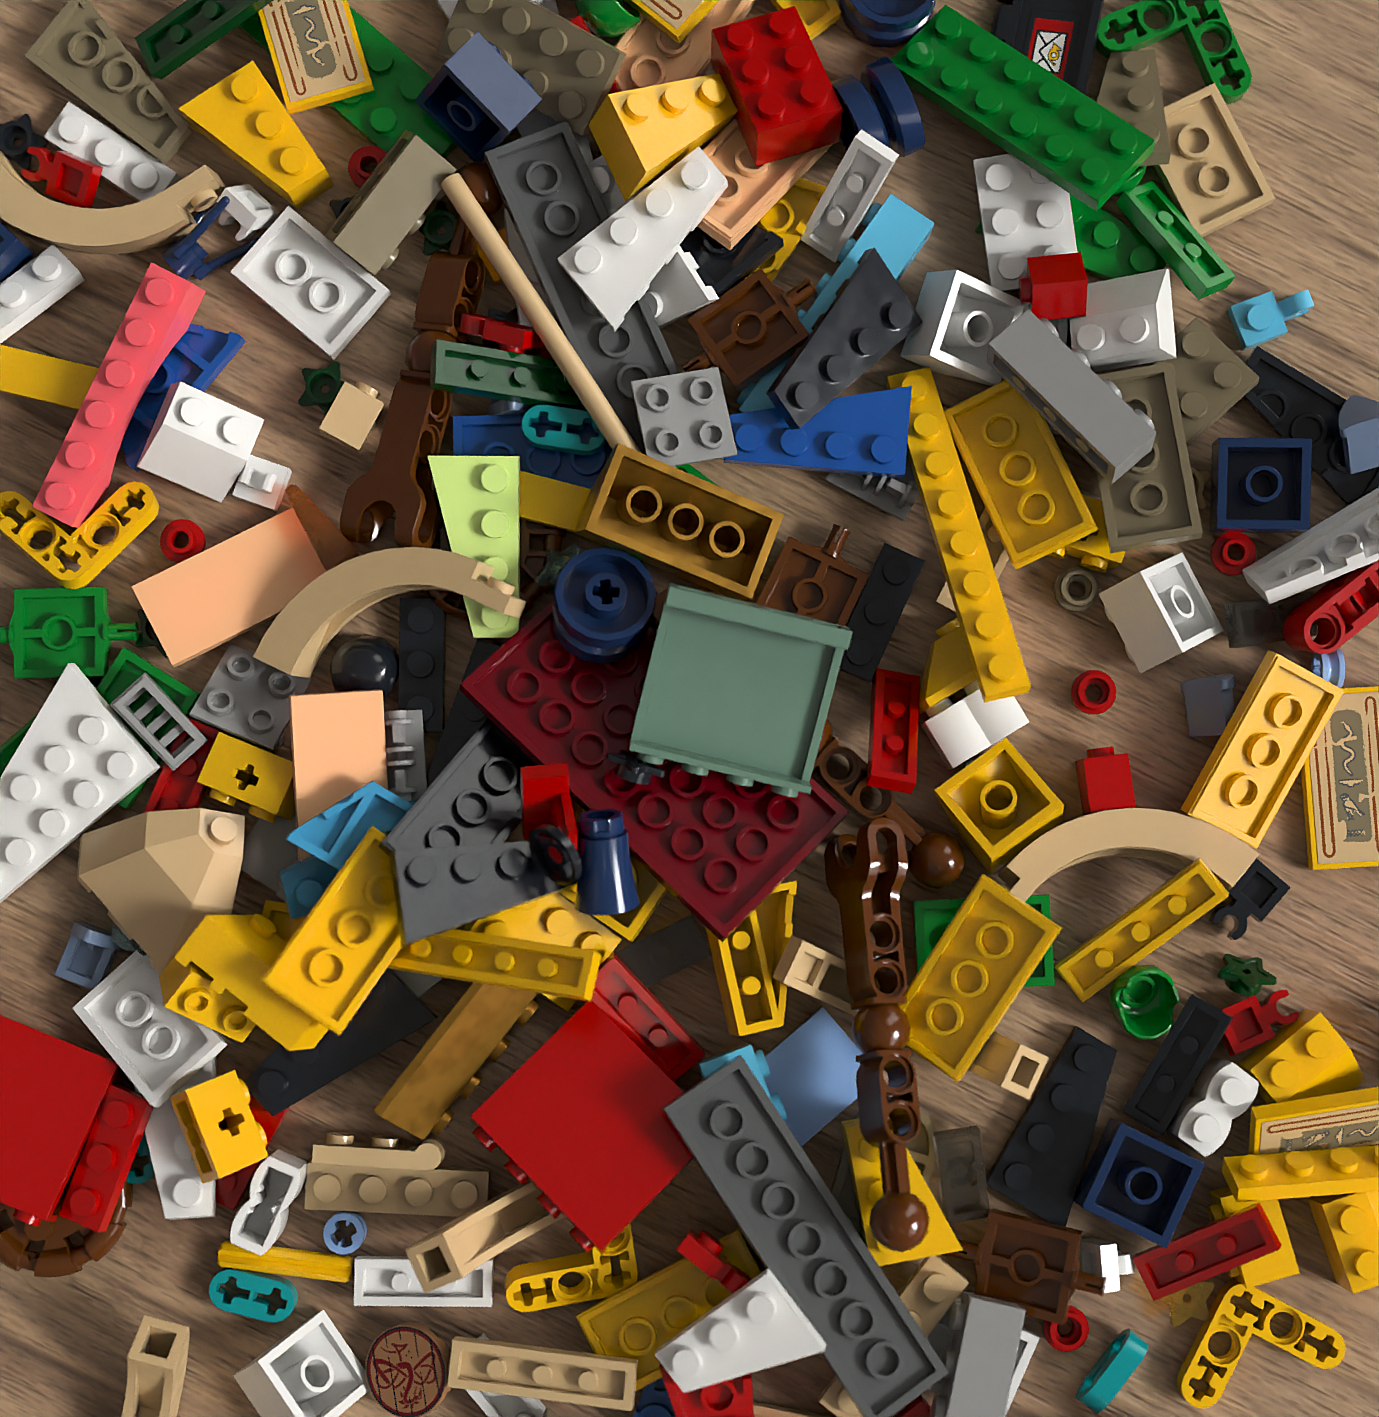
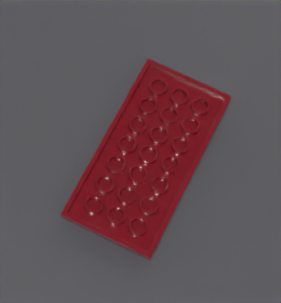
(697, 834)

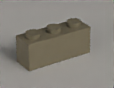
(391, 203)

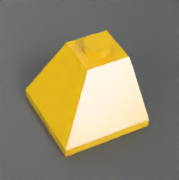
(946, 667)

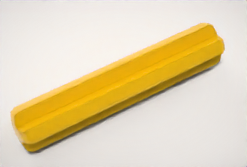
(288, 1262)

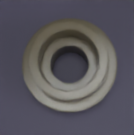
(1085, 579)

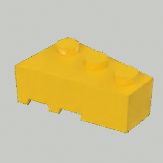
(658, 126)
(258, 132)
(237, 955)
(748, 961)
(867, 1187)

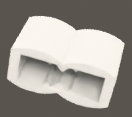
(970, 725)
(1217, 1098)
(267, 1211)

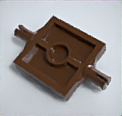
(750, 329)
(814, 580)
(1030, 1265)

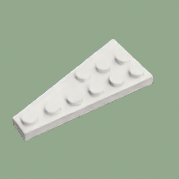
(64, 777)

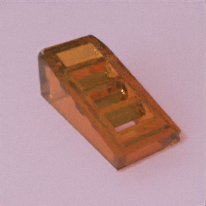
(323, 534)

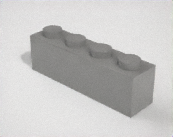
(1071, 395)
(980, 1357)

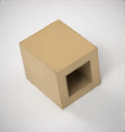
(352, 416)

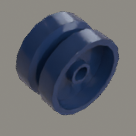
(886, 21)
(881, 107)
(603, 605)

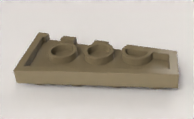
(99, 71)

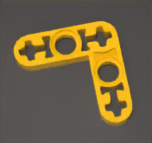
(79, 545)
(594, 1267)
(1240, 1329)

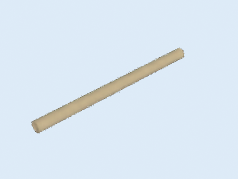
(536, 312)

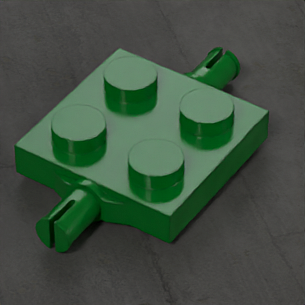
(62, 628)

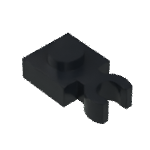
(1252, 896)

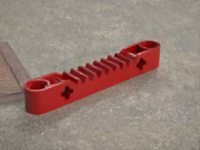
(1338, 609)

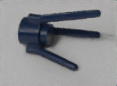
(187, 255)

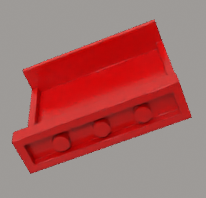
(45, 1115)
(587, 1127)

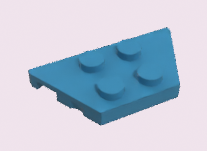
(341, 827)

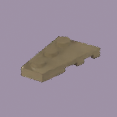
(1134, 94)

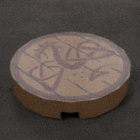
(408, 1370)

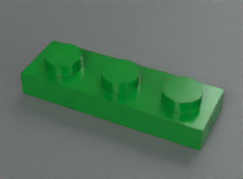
(1175, 240)

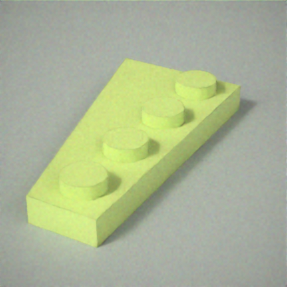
(483, 523)

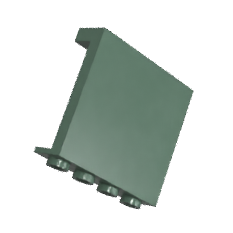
(738, 690)

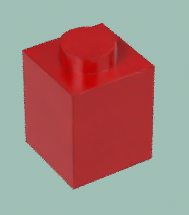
(1055, 286)
(1104, 781)

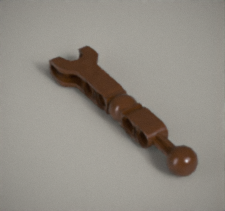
(416, 414)
(933, 857)
(881, 1029)

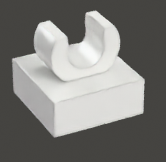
(248, 209)
(262, 483)
(1104, 1259)

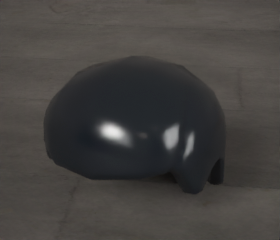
(365, 665)

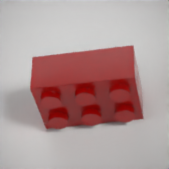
(776, 85)

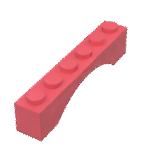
(89, 451)

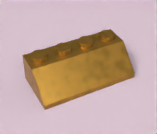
(679, 523)
(453, 1056)

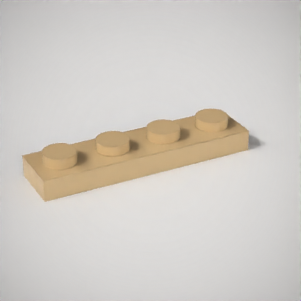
(395, 1191)
(928, 1298)
(543, 1373)

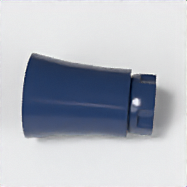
(607, 873)

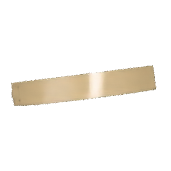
(109, 229)
(341, 593)
(1128, 833)
(825, 978)
(478, 1236)
(156, 1369)

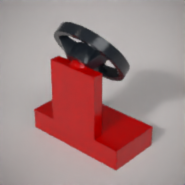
(550, 820)

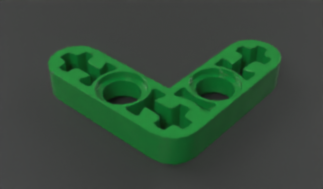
(1182, 19)

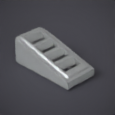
(130, 694)

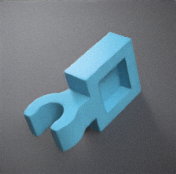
(1263, 318)

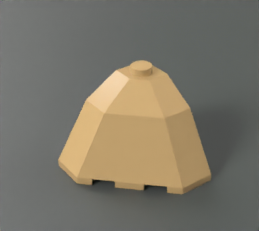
(164, 874)

